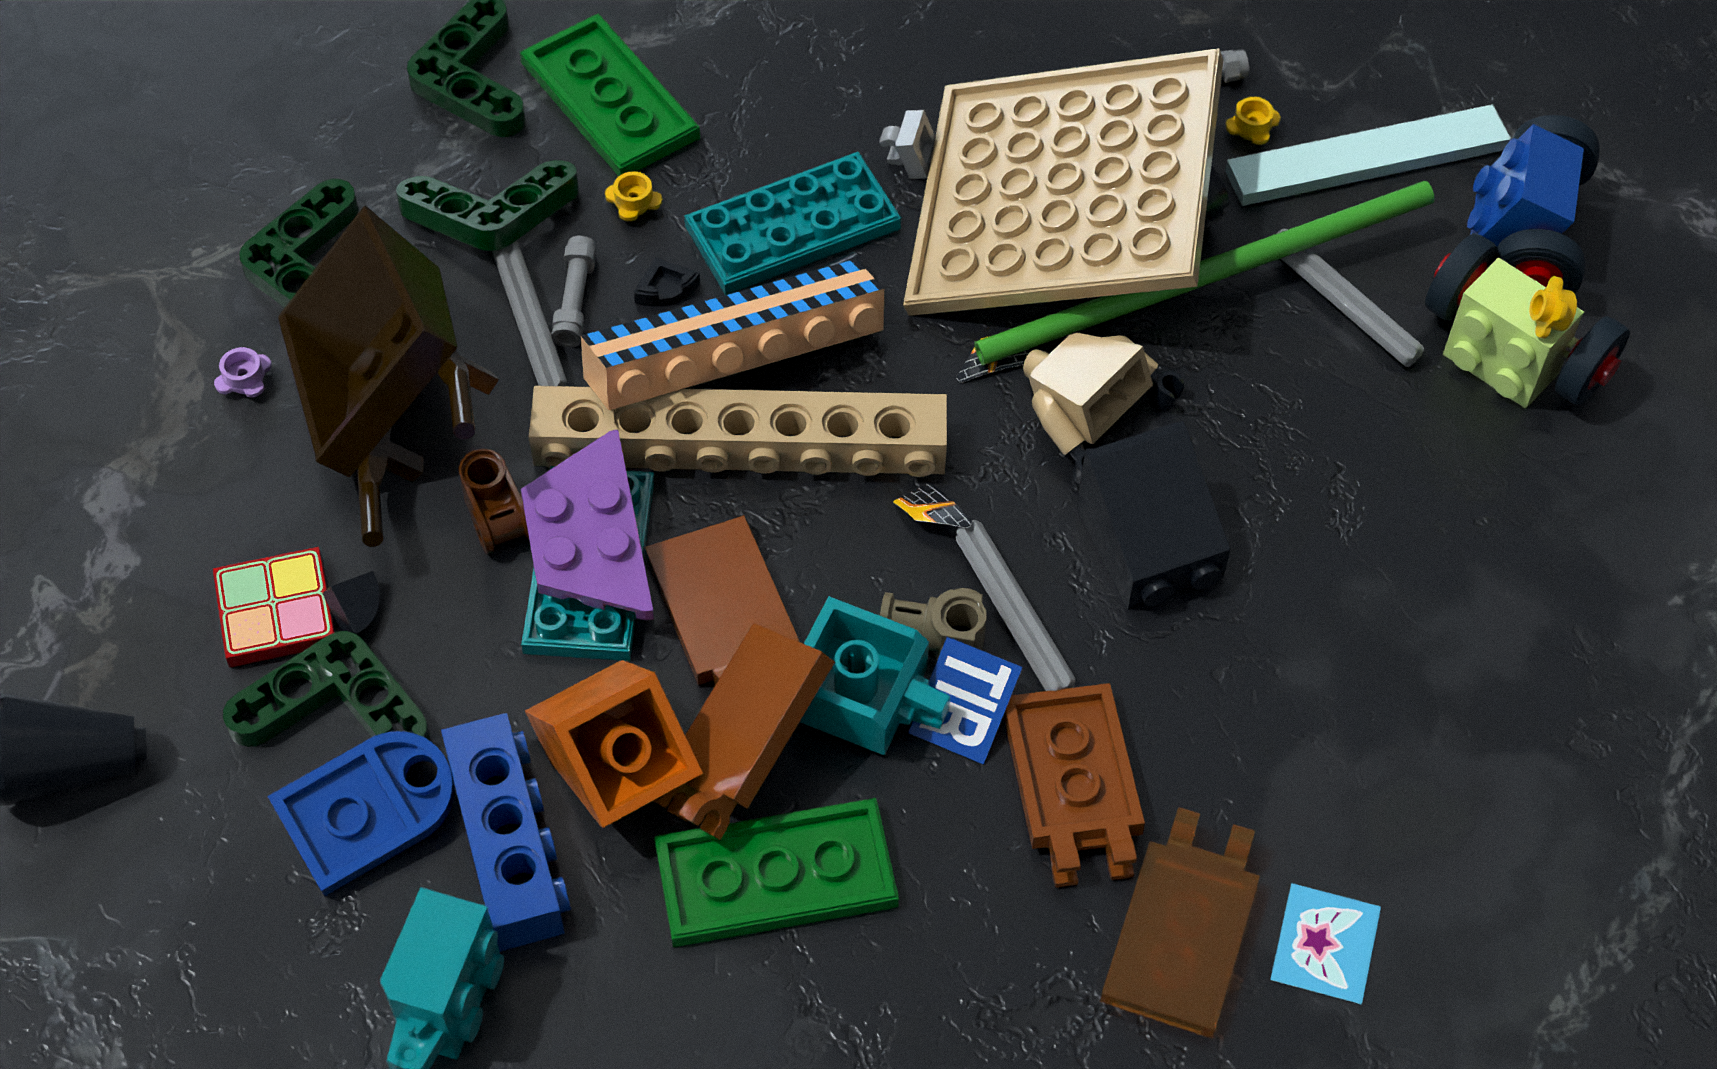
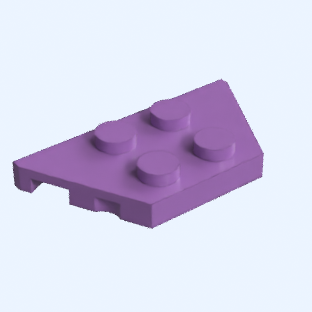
(587, 531)

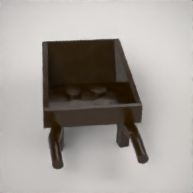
(362, 349)

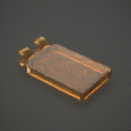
(1183, 929)

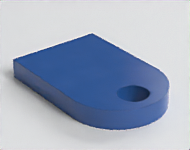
(362, 808)

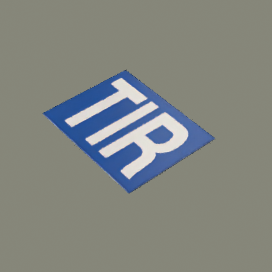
(978, 699)

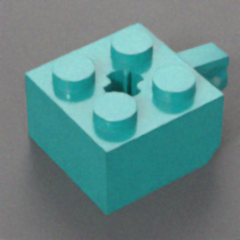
(873, 678)
(439, 978)

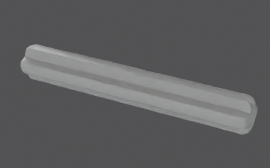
(1355, 306)
(529, 316)
(1014, 608)

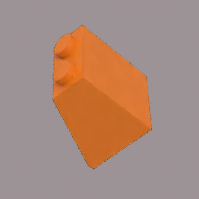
(615, 740)

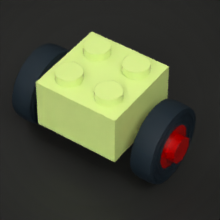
(1498, 337)

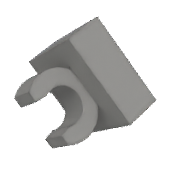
(910, 144)

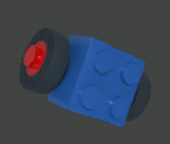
(1533, 195)

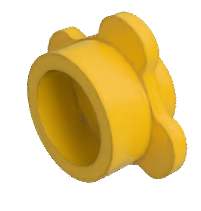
(1253, 120)
(633, 195)
(1552, 308)

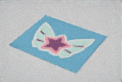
(1326, 943)

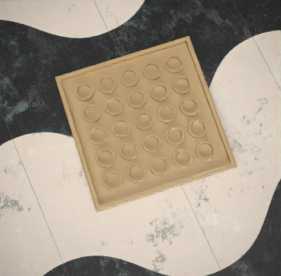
(1068, 185)

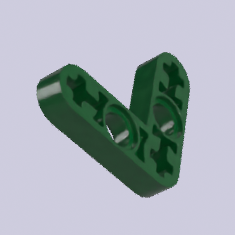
(456, 72)
(494, 222)
(290, 253)
(328, 681)

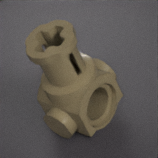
(939, 615)

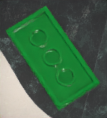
(610, 95)
(776, 872)

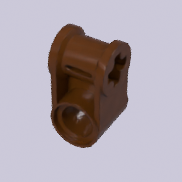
(495, 506)

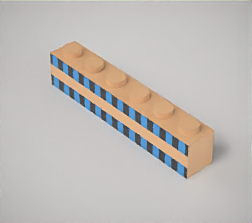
(731, 333)

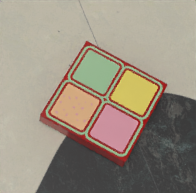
(272, 606)

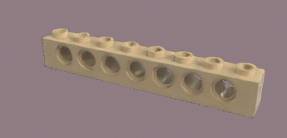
(762, 417)

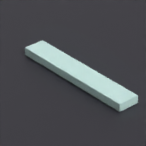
(1366, 155)

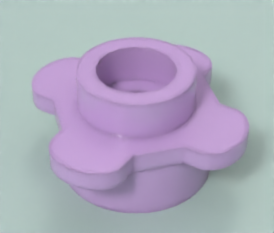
(239, 362)

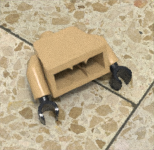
(1090, 386)

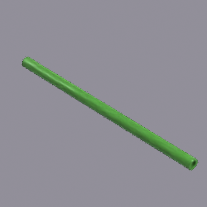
(1210, 271)

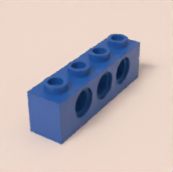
(521, 911)

